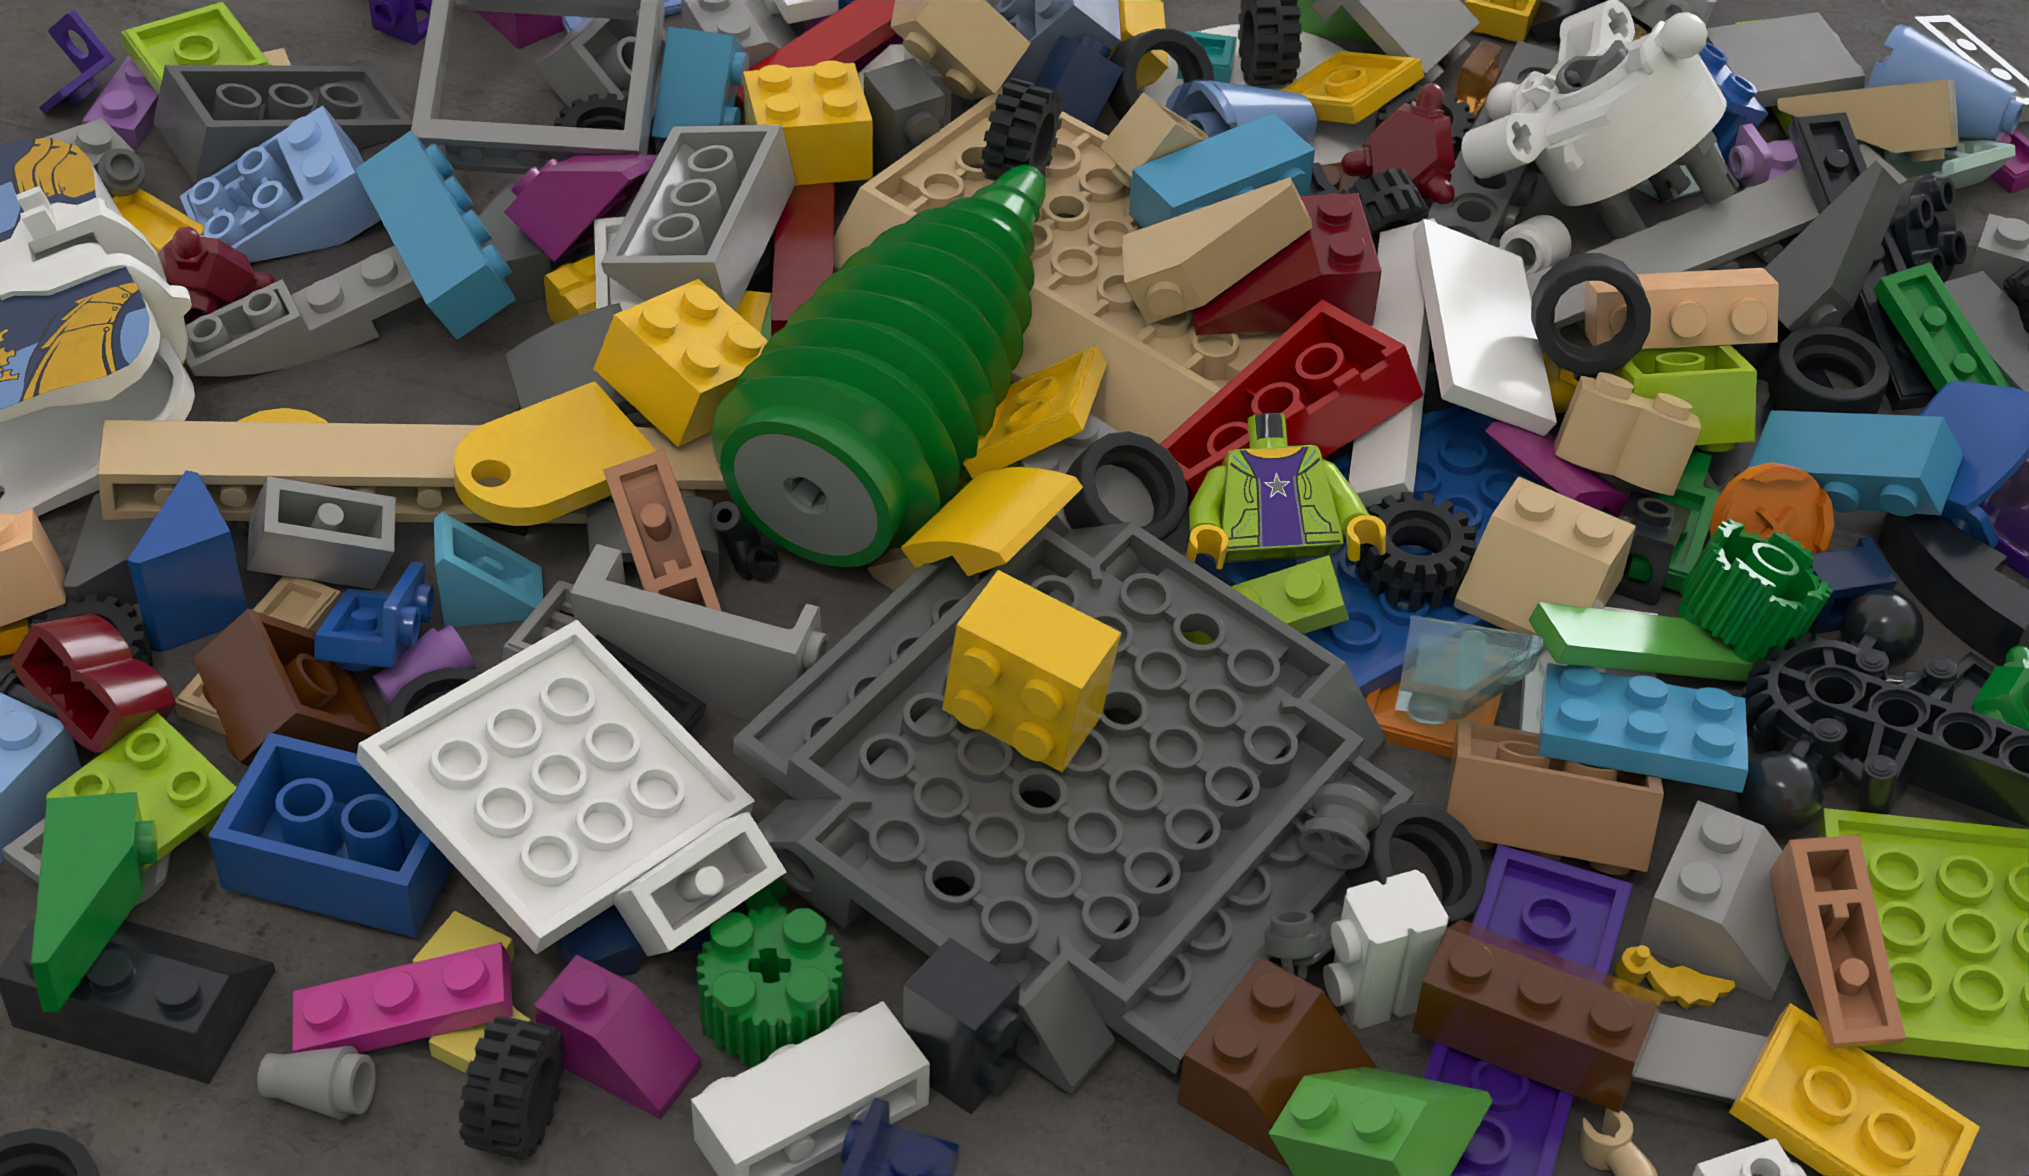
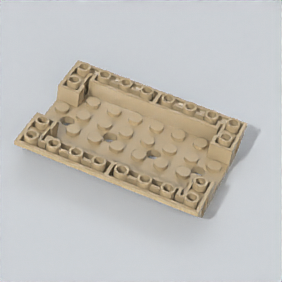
(1079, 294)

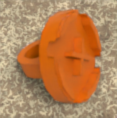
(1778, 500)

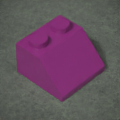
(564, 198)

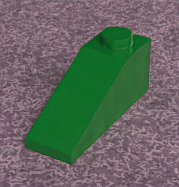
(86, 885)

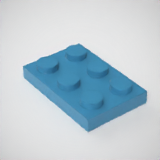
(1644, 726)

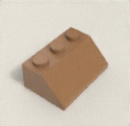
(1548, 803)

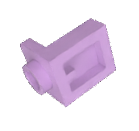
(1757, 161)

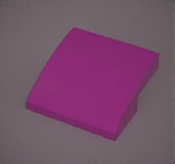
(1538, 458)

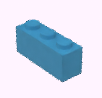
(1220, 169)
(1867, 459)

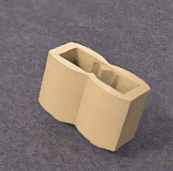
(1628, 433)

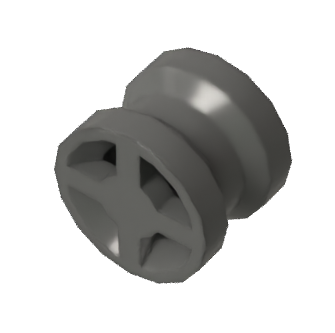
(1340, 826)

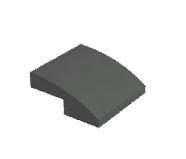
(563, 359)

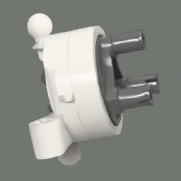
(1611, 117)

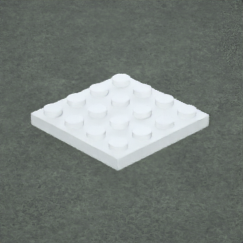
(552, 782)

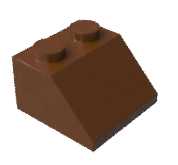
(267, 681)
(1260, 1049)

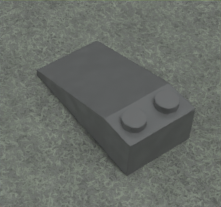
(224, 110)

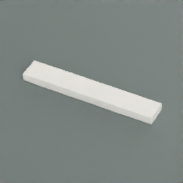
(1387, 453)

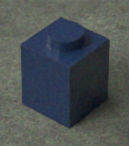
(1081, 76)

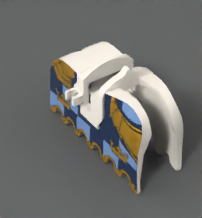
(81, 326)

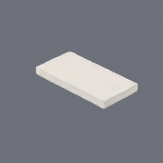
(1483, 328)

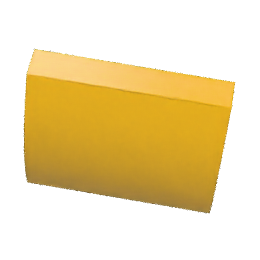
(992, 518)

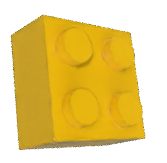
(1504, 17)

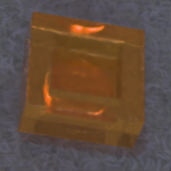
(1479, 75)

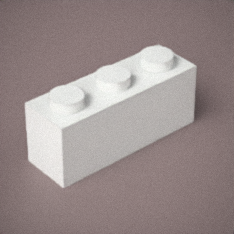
(808, 1094)

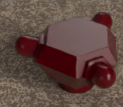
(1411, 139)
(209, 271)

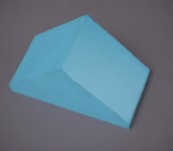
(481, 578)

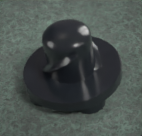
(1927, 225)

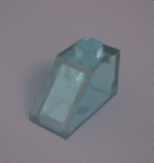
(1459, 667)

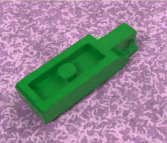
(1701, 501)

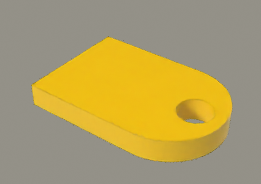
(546, 457)

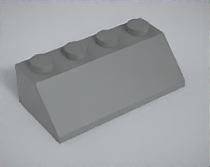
(704, 211)

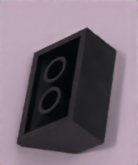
(145, 999)

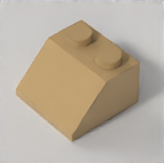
(962, 41)
(1543, 552)

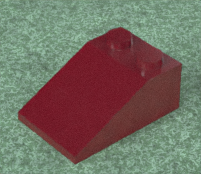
(1326, 263)

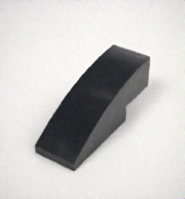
(1958, 582)

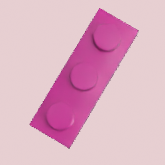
(405, 1002)

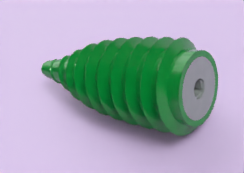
(885, 379)

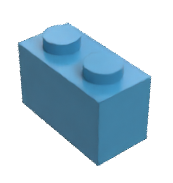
(698, 81)

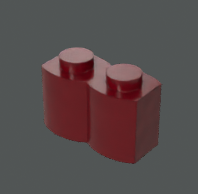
(90, 679)

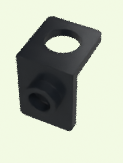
(1655, 538)

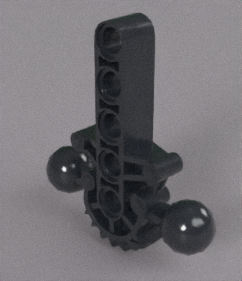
(1839, 710)

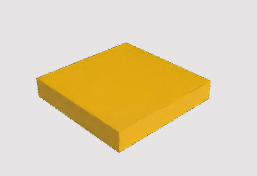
(1356, 84)

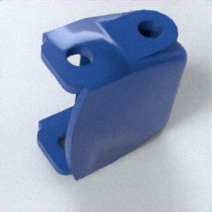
(1994, 438)

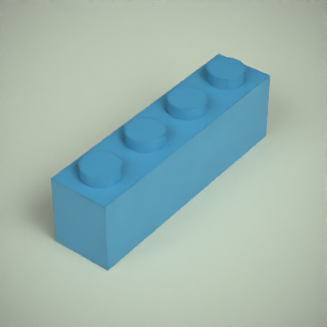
(436, 235)

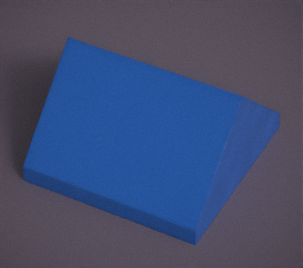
(186, 569)

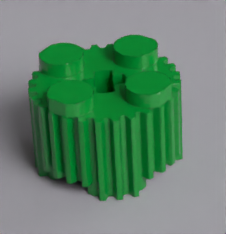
(1753, 590)
(768, 981)

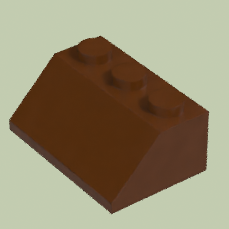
(1536, 1014)

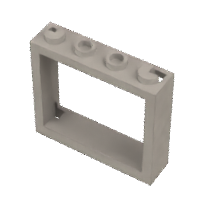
(524, 146)

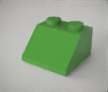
(1377, 1124)

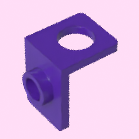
(400, 19)
(88, 64)

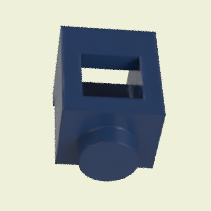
(1849, 575)

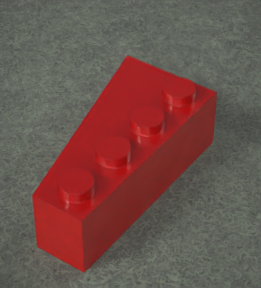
(1322, 373)

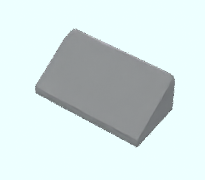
(1698, 1058)

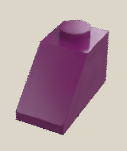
(617, 1037)

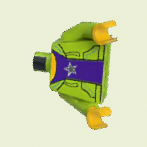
(1278, 504)

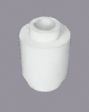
(1539, 242)

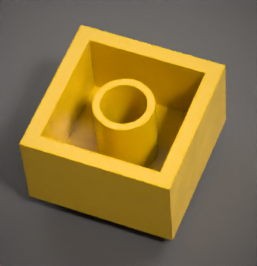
(820, 116)
(678, 358)
(1030, 670)

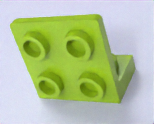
(170, 779)

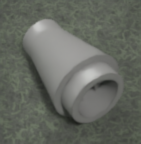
(321, 1080)

